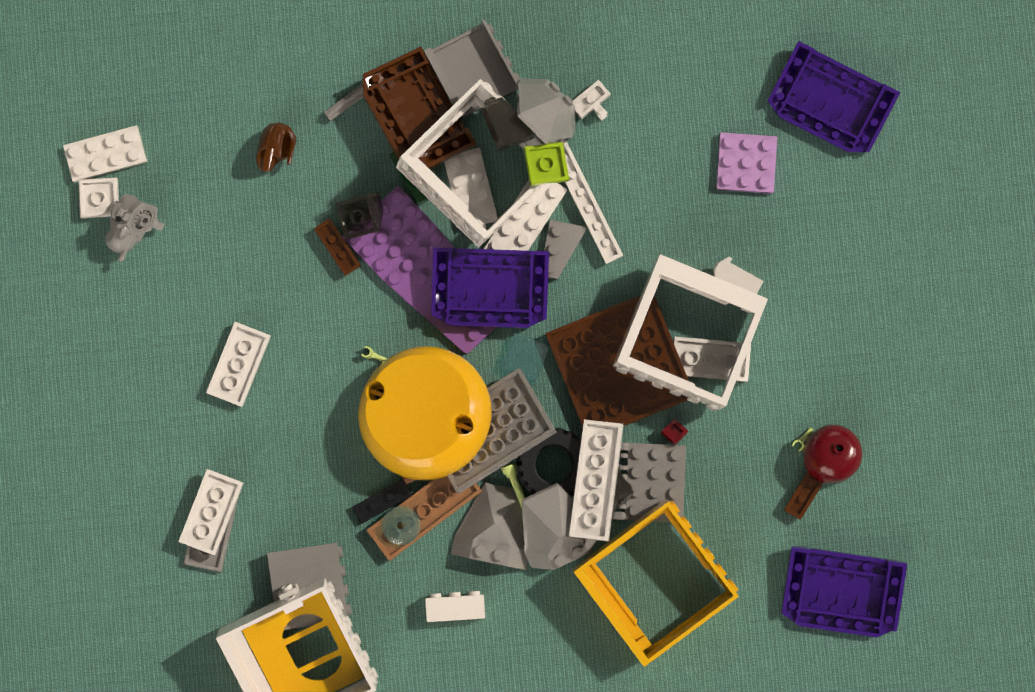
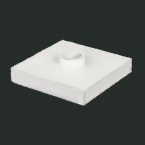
(97, 197)

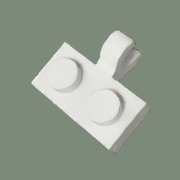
(591, 100)

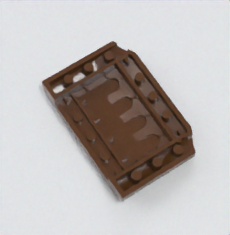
(409, 102)

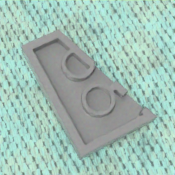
(561, 243)

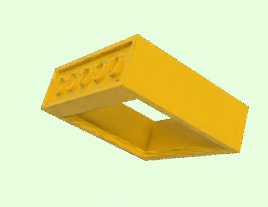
(617, 610)

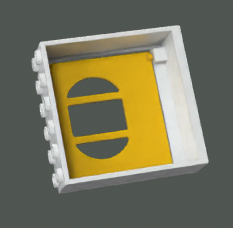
(264, 633)

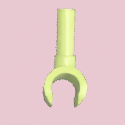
(373, 355)
(803, 438)

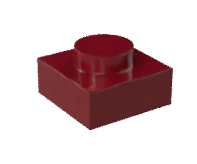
(674, 432)

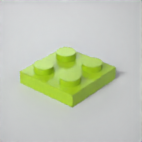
(546, 164)

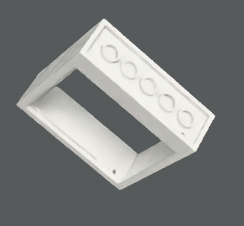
(436, 190)
(704, 285)

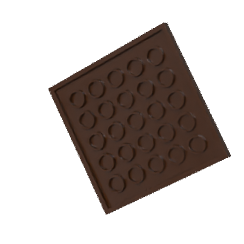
(586, 360)

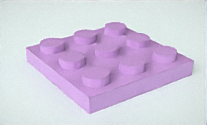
(746, 163)

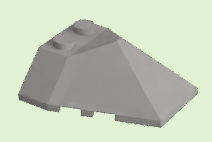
(545, 109)
(493, 529)
(547, 529)

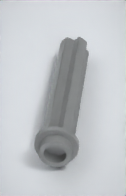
(345, 103)

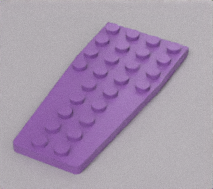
(404, 261)

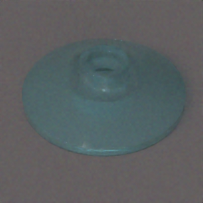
(411, 525)

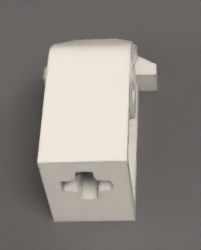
(731, 273)

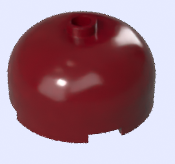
(825, 461)

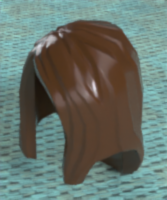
(274, 145)

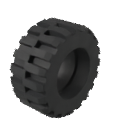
(526, 462)

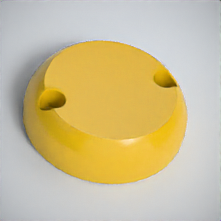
(423, 413)

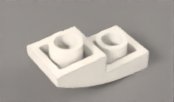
(287, 593)

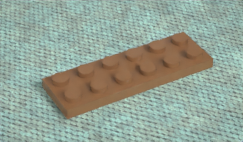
(432, 505)

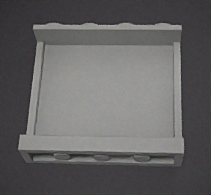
(471, 58)
(306, 567)

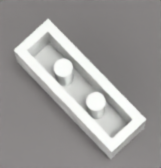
(455, 606)

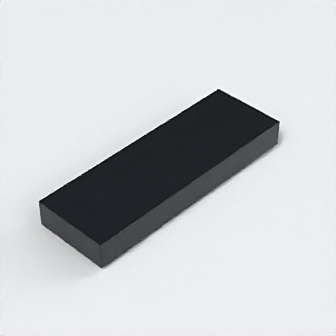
(382, 501)

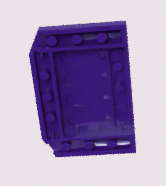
(831, 100)
(489, 287)
(843, 591)

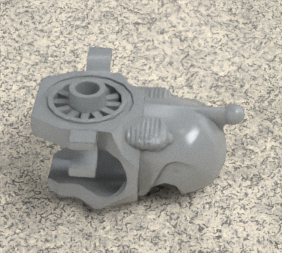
(129, 223)

